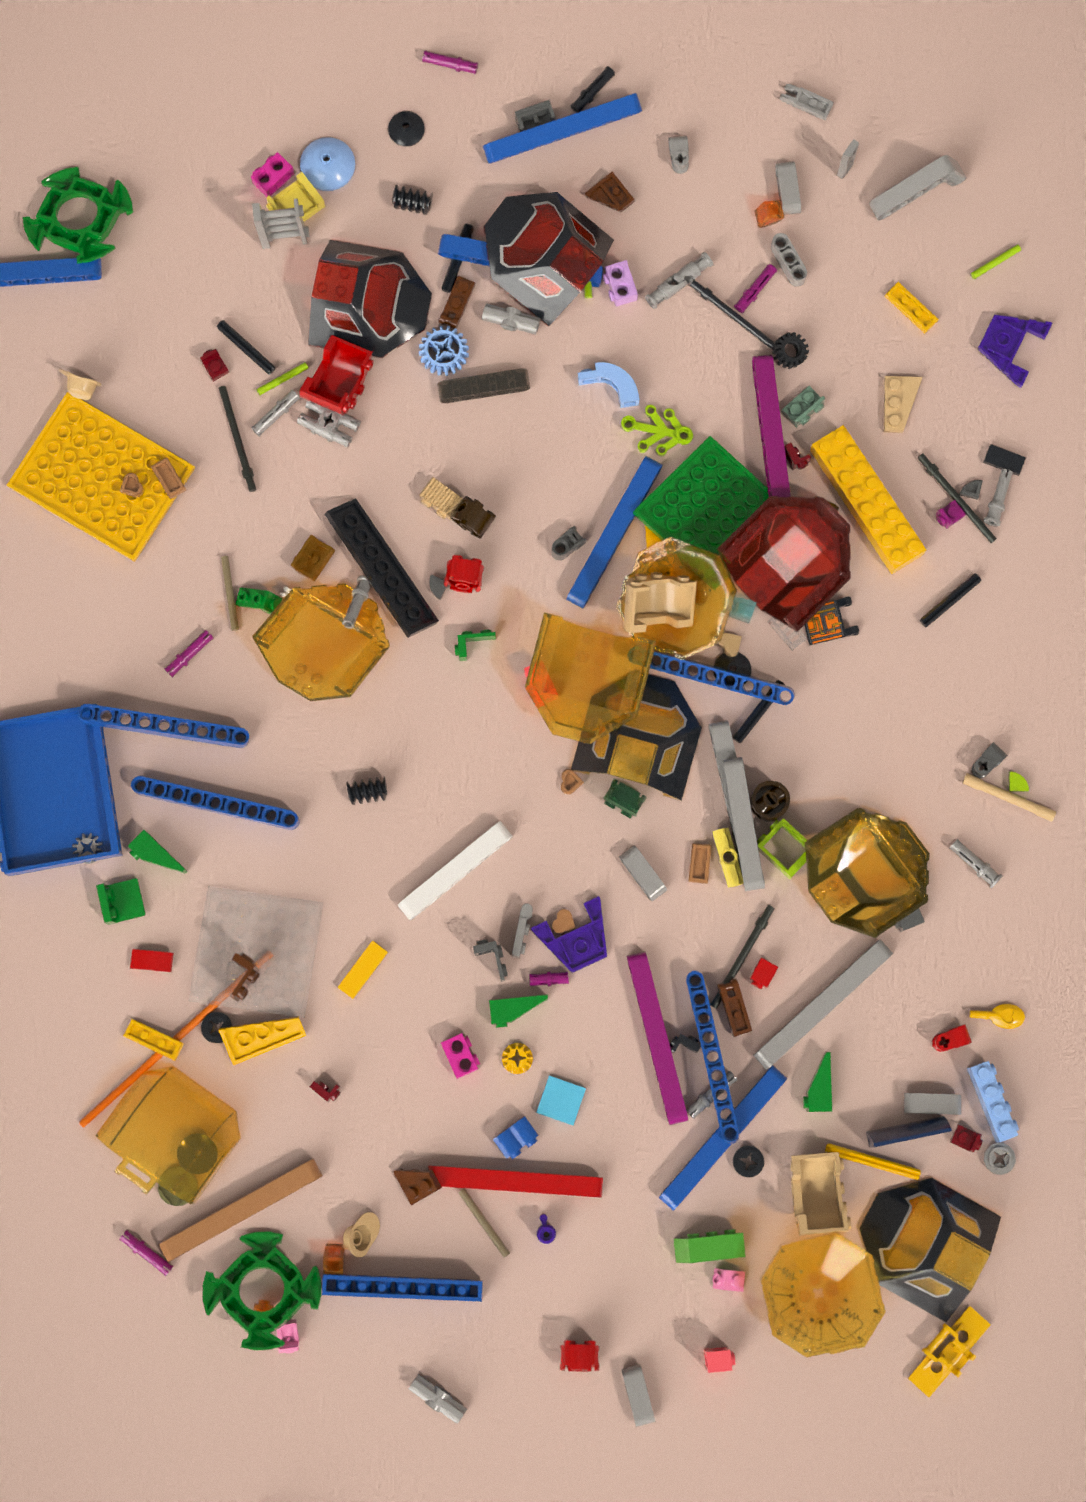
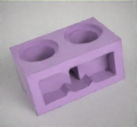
(625, 283)

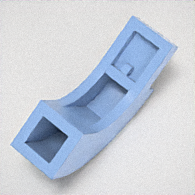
(615, 377)

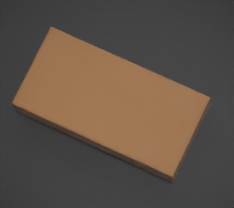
(168, 478)
(699, 863)

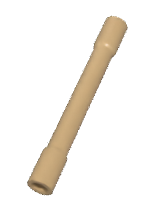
(1038, 810)

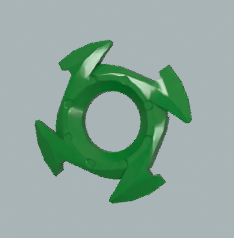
(86, 241)
(261, 1323)

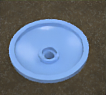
(332, 173)

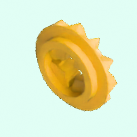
(510, 1051)

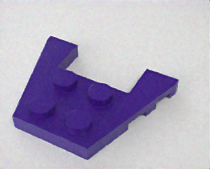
(1003, 341)
(581, 945)

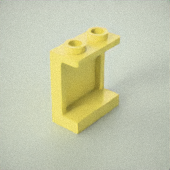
(300, 190)

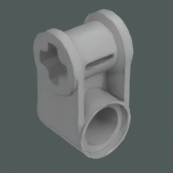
(679, 152)

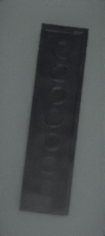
(381, 567)

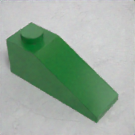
(150, 851)
(509, 1010)
(819, 1092)

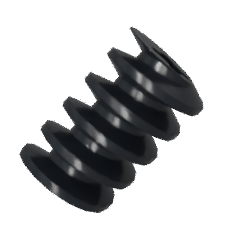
(411, 200)
(367, 791)

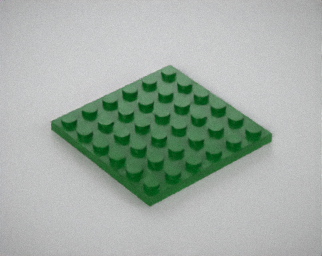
(703, 499)

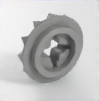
(80, 848)
(1009, 1159)

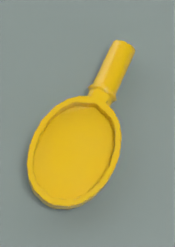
(1003, 1016)

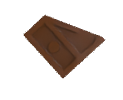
(611, 193)
(417, 1183)

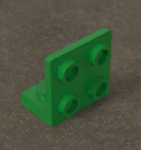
(121, 901)

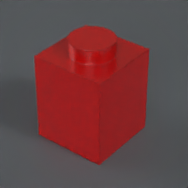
(763, 974)

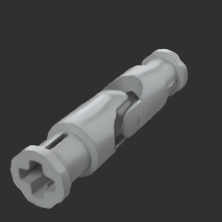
(681, 279)

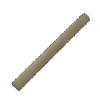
(229, 593)
(484, 1223)

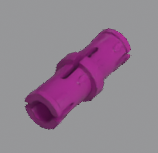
(549, 978)

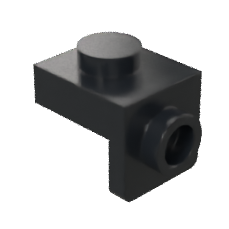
(690, 1042)

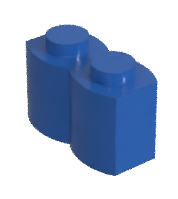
(516, 1137)

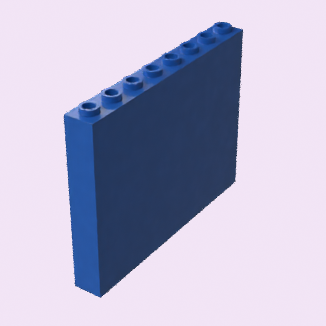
(53, 792)

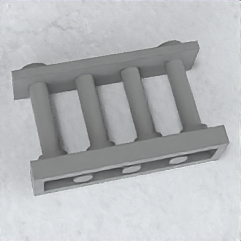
(279, 223)

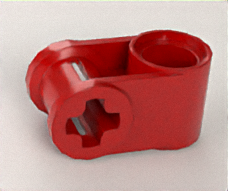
(954, 1038)

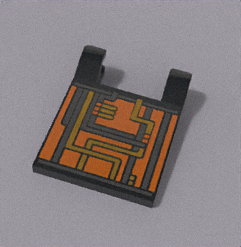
(828, 623)

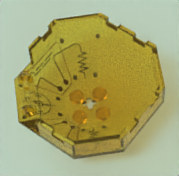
(712, 600)
(850, 1301)

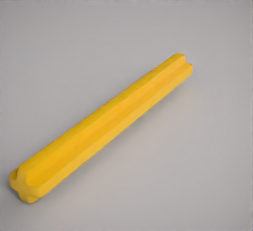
(873, 1161)

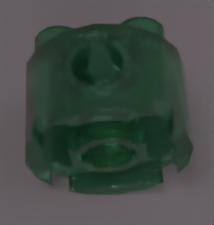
(624, 798)

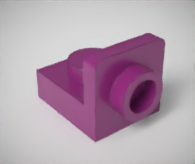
(949, 514)

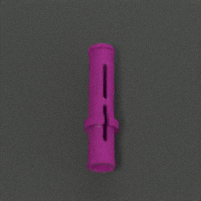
(450, 62)
(750, 294)
(183, 658)
(146, 1253)

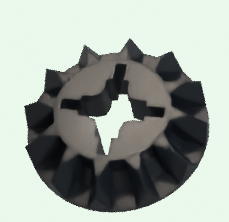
(207, 1026)
(756, 1156)

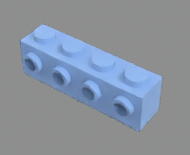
(992, 1101)

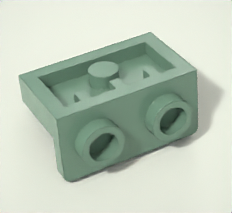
(803, 406)

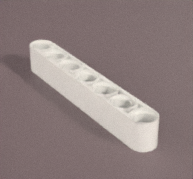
(455, 870)

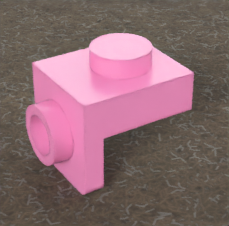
(728, 1280)
(290, 1336)

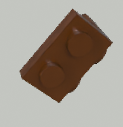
(250, 976)

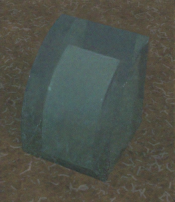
(742, 609)

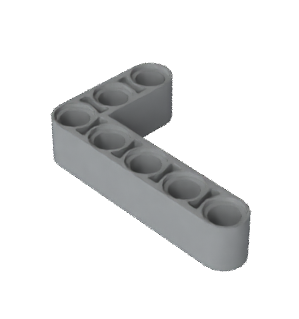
(939, 171)

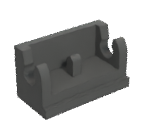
(534, 115)

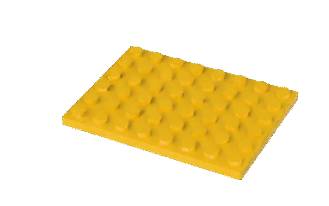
(79, 473)

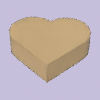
(730, 644)

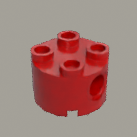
(464, 574)
(579, 1356)

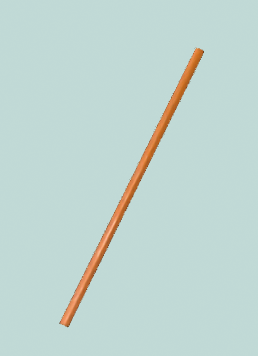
(144, 1067)

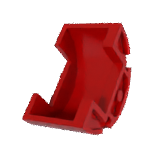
(338, 376)

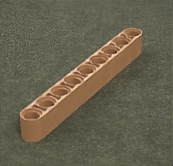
(240, 1210)

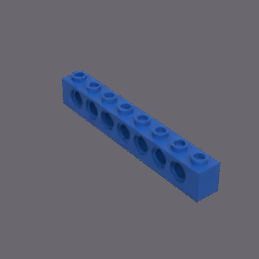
(402, 1287)

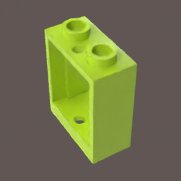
(762, 841)

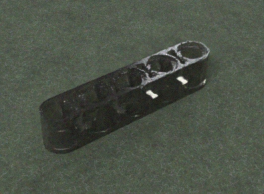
(483, 385)

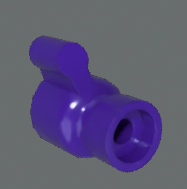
(546, 1233)

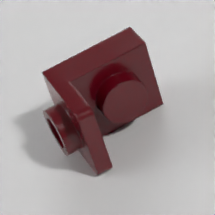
(214, 364)
(792, 456)
(321, 1089)
(966, 1139)

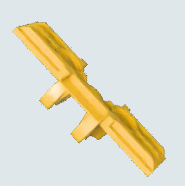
(953, 1355)

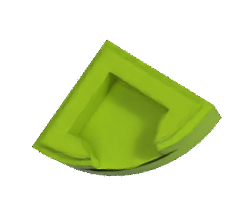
(1017, 783)

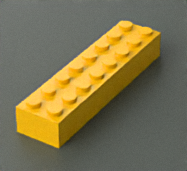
(867, 499)

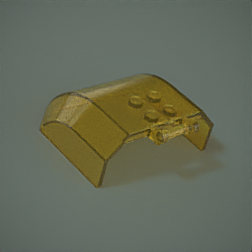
(171, 1133)

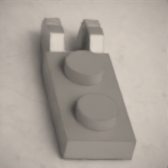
(807, 101)
(522, 929)

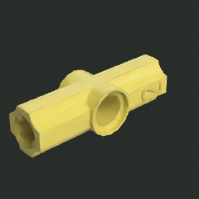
(725, 845)

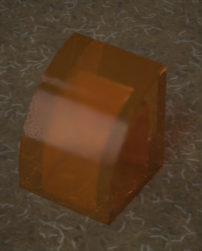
(769, 213)
(333, 1259)

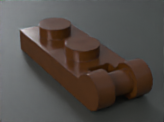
(457, 302)
(734, 1008)

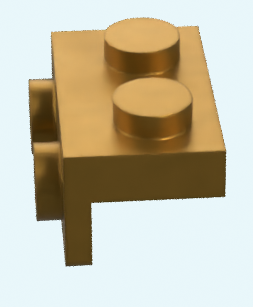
(312, 558)

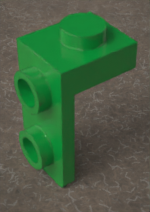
(258, 599)
(468, 636)

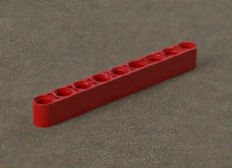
(518, 1181)

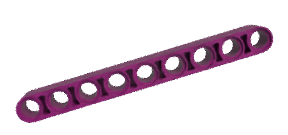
(770, 426)
(657, 1038)

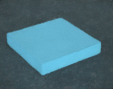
(561, 1100)

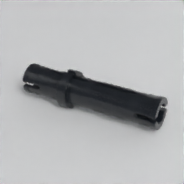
(586, 96)

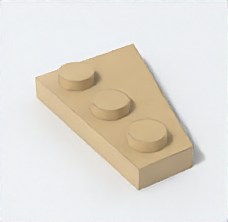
(898, 401)

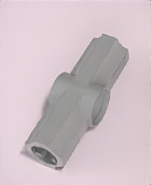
(511, 319)
(437, 1399)

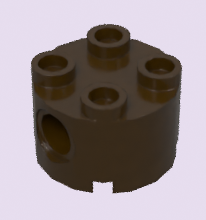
(473, 517)
(770, 800)

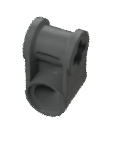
(570, 541)
(990, 759)

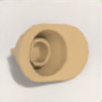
(80, 387)
(362, 1234)

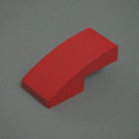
(151, 960)

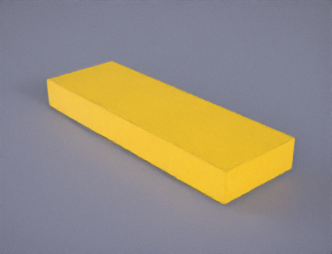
(911, 307)
(362, 970)
(153, 1039)

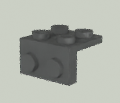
(485, 947)

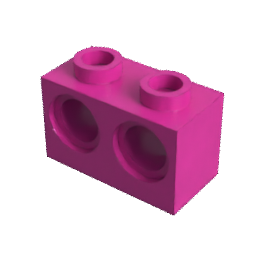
(276, 177)
(456, 1057)

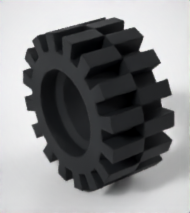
(779, 350)

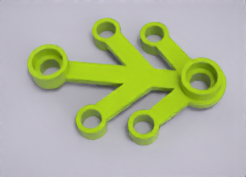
(659, 430)

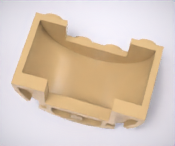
(658, 600)
(818, 1194)

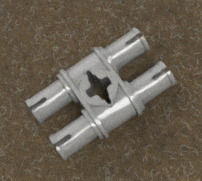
(329, 431)

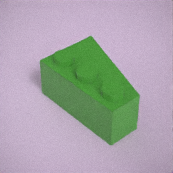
(709, 1247)

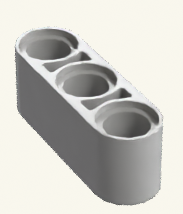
(788, 187)
(789, 251)
(643, 873)
(932, 1103)
(638, 1395)

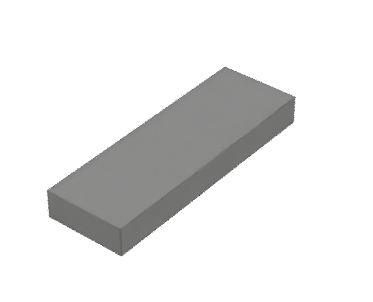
(848, 159)

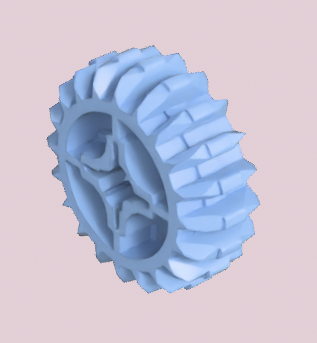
(431, 341)

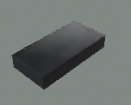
(1004, 459)

